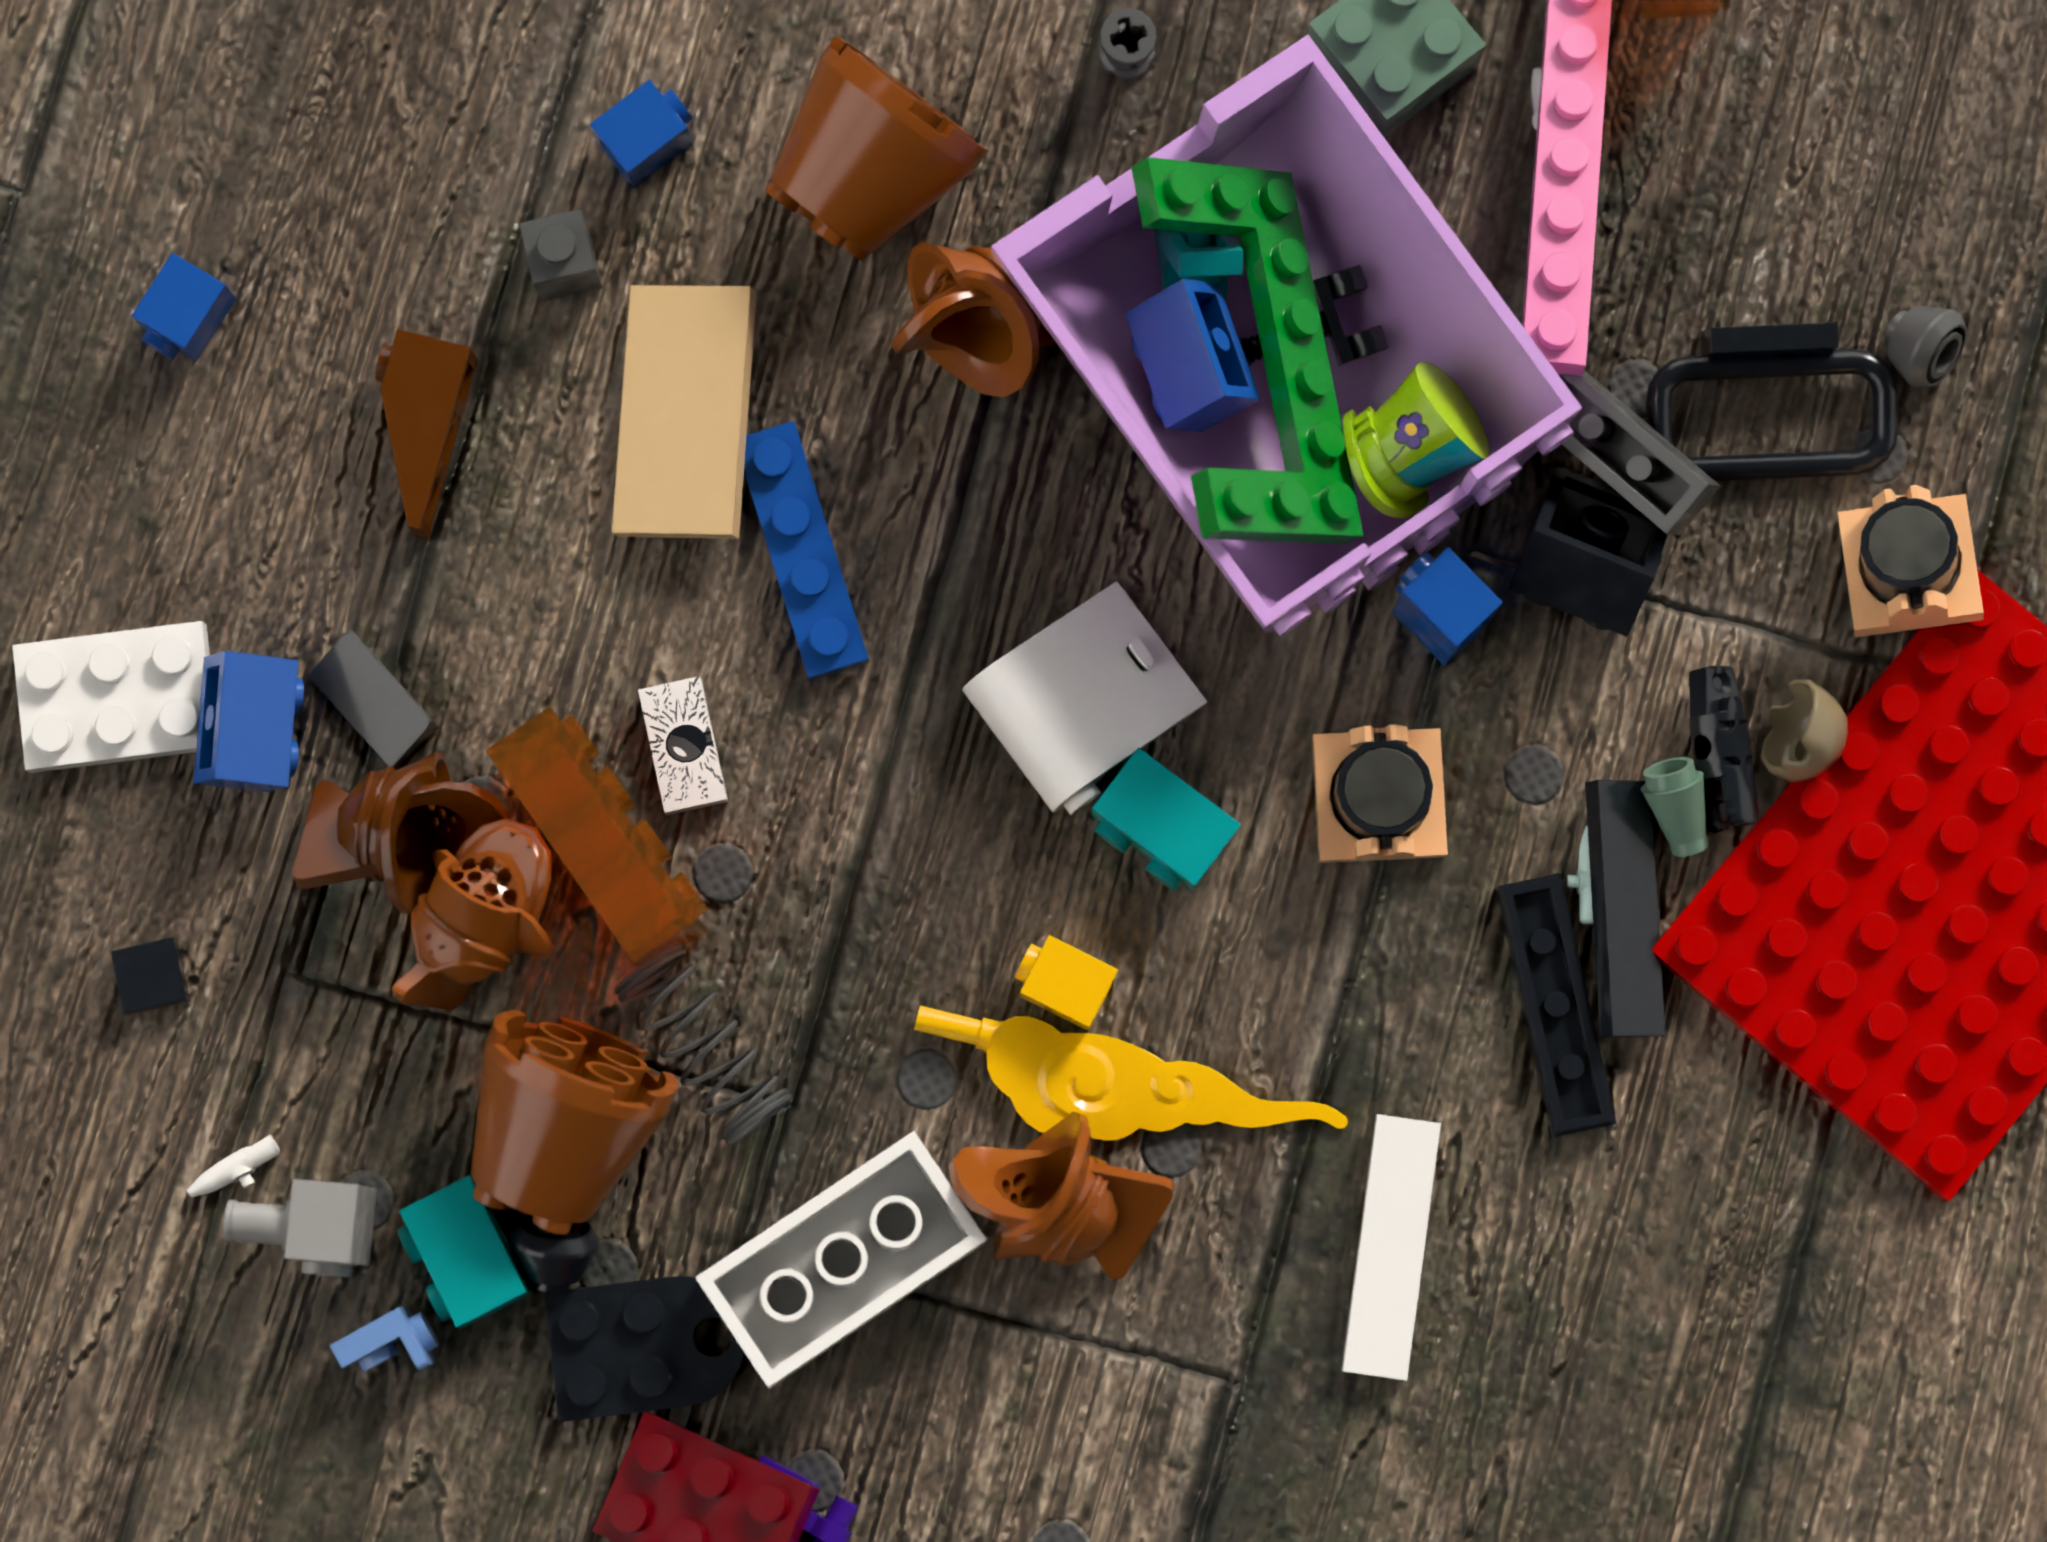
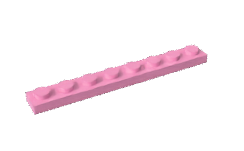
(1566, 181)

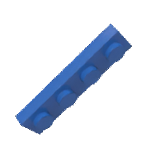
(802, 552)

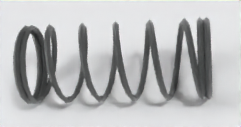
(742, 1122)

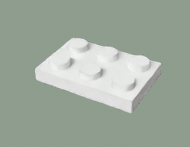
(110, 696)

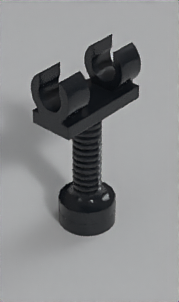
(1345, 348)

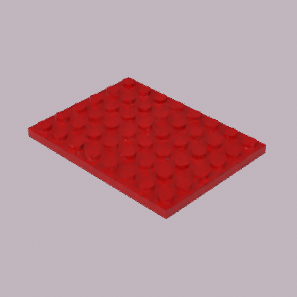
(1898, 904)

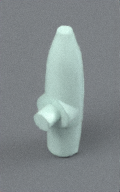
(1582, 881)

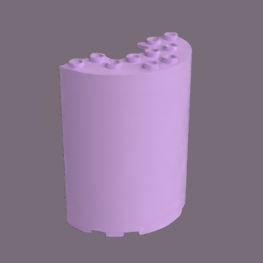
(1357, 206)

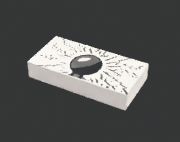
(682, 745)

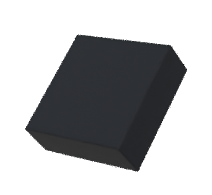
(150, 976)

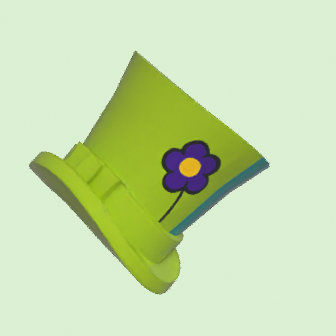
(1413, 441)

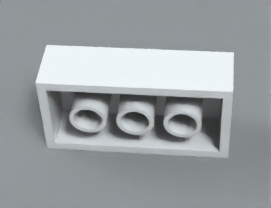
(841, 1259)

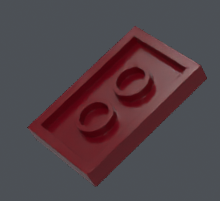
(699, 1490)

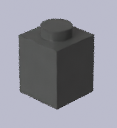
(560, 255)

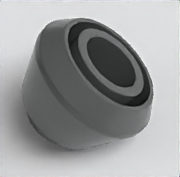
(1925, 344)

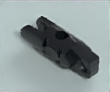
(1722, 748)

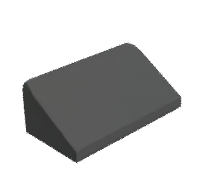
(372, 699)

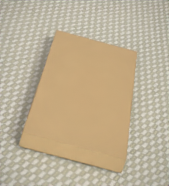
(684, 412)

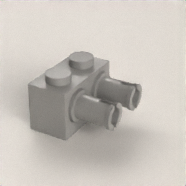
(321, 1225)

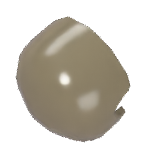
(1804, 734)

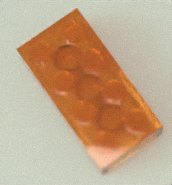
(595, 838)

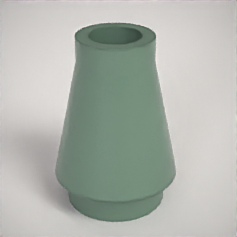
(1678, 803)

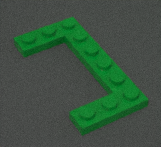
(1316, 491)

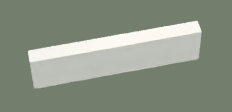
(1391, 1247)

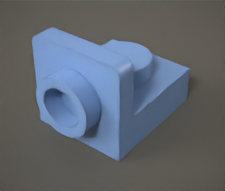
(375, 1341)

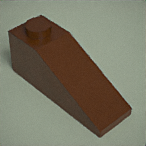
(424, 406)

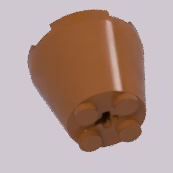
(867, 153)
(561, 1117)

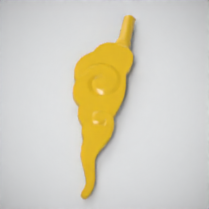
(1108, 1080)

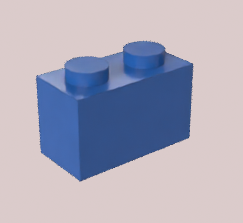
(1191, 356)
(1444, 604)
(247, 721)

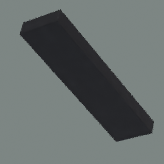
(1624, 910)
(1555, 1005)

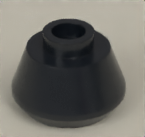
(551, 1258)

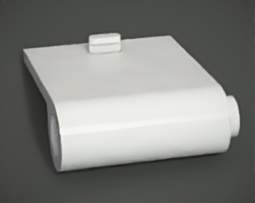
(1078, 702)

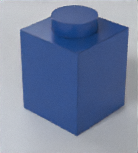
(643, 132)
(182, 309)

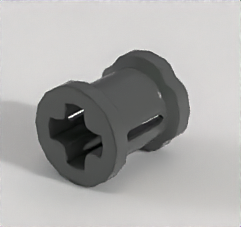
(1139, 31)

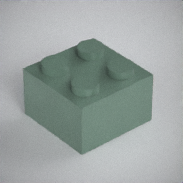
(1396, 53)

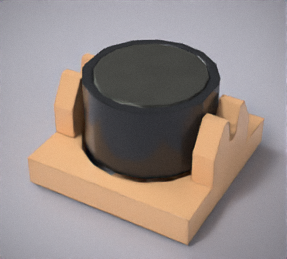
(1909, 556)
(1380, 793)

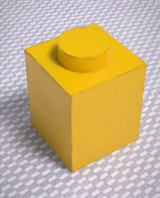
(1065, 981)

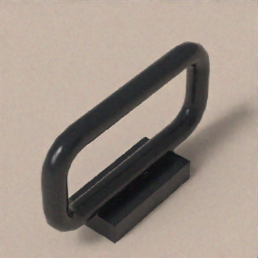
(1780, 352)

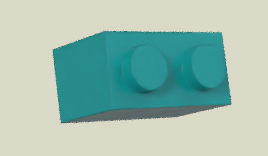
(1163, 822)
(464, 1254)

